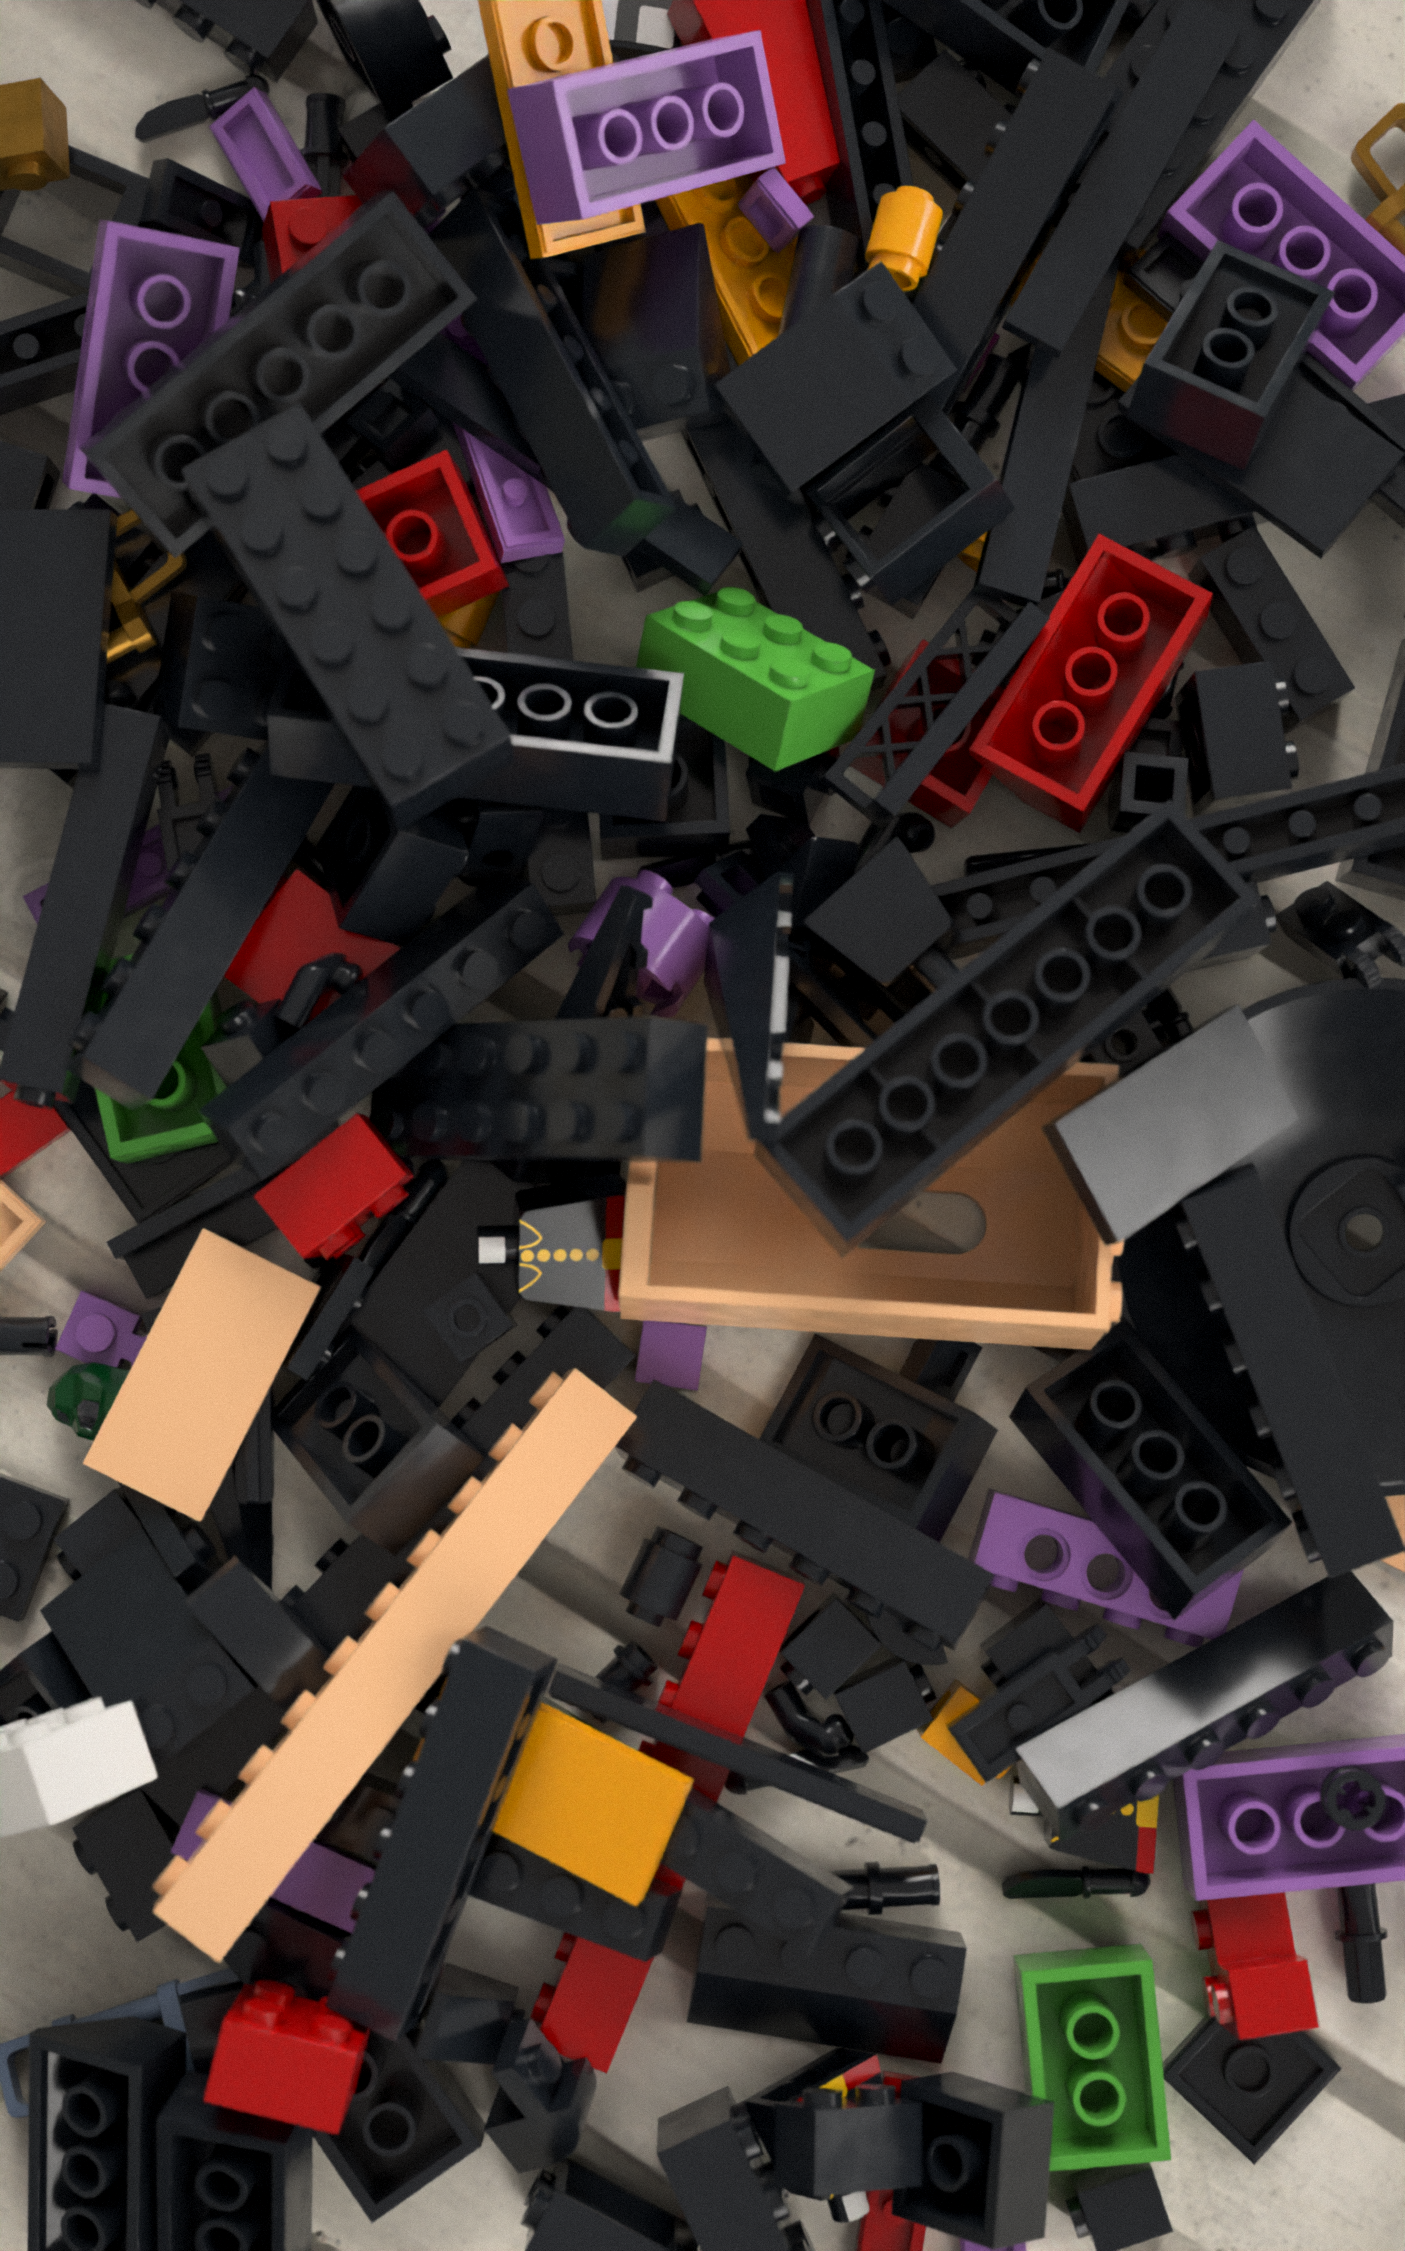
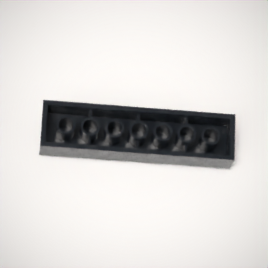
(1005, 1027)

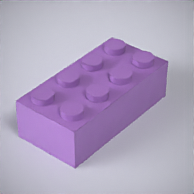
(646, 127)
(1285, 215)
(145, 312)
(1260, 1825)

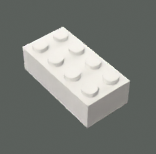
(69, 1763)

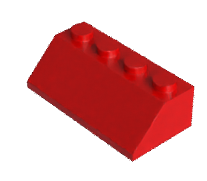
(1090, 681)

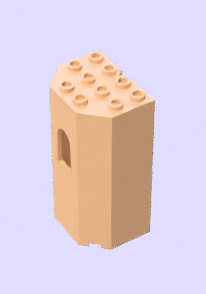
(736, 1251)

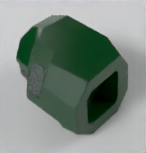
(85, 1396)

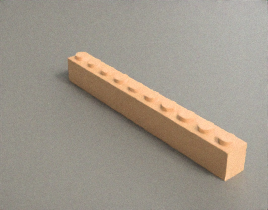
(391, 1665)

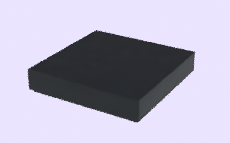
(1248, 2085)

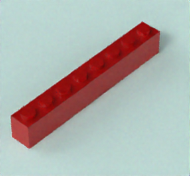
(720, 1685)

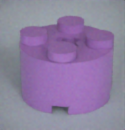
(670, 933)

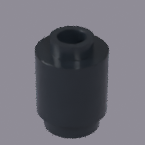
(661, 1576)

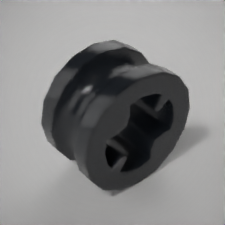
(1341, 1815)

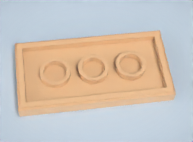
(202, 1375)

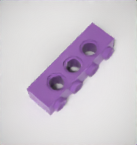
(1012, 1522)

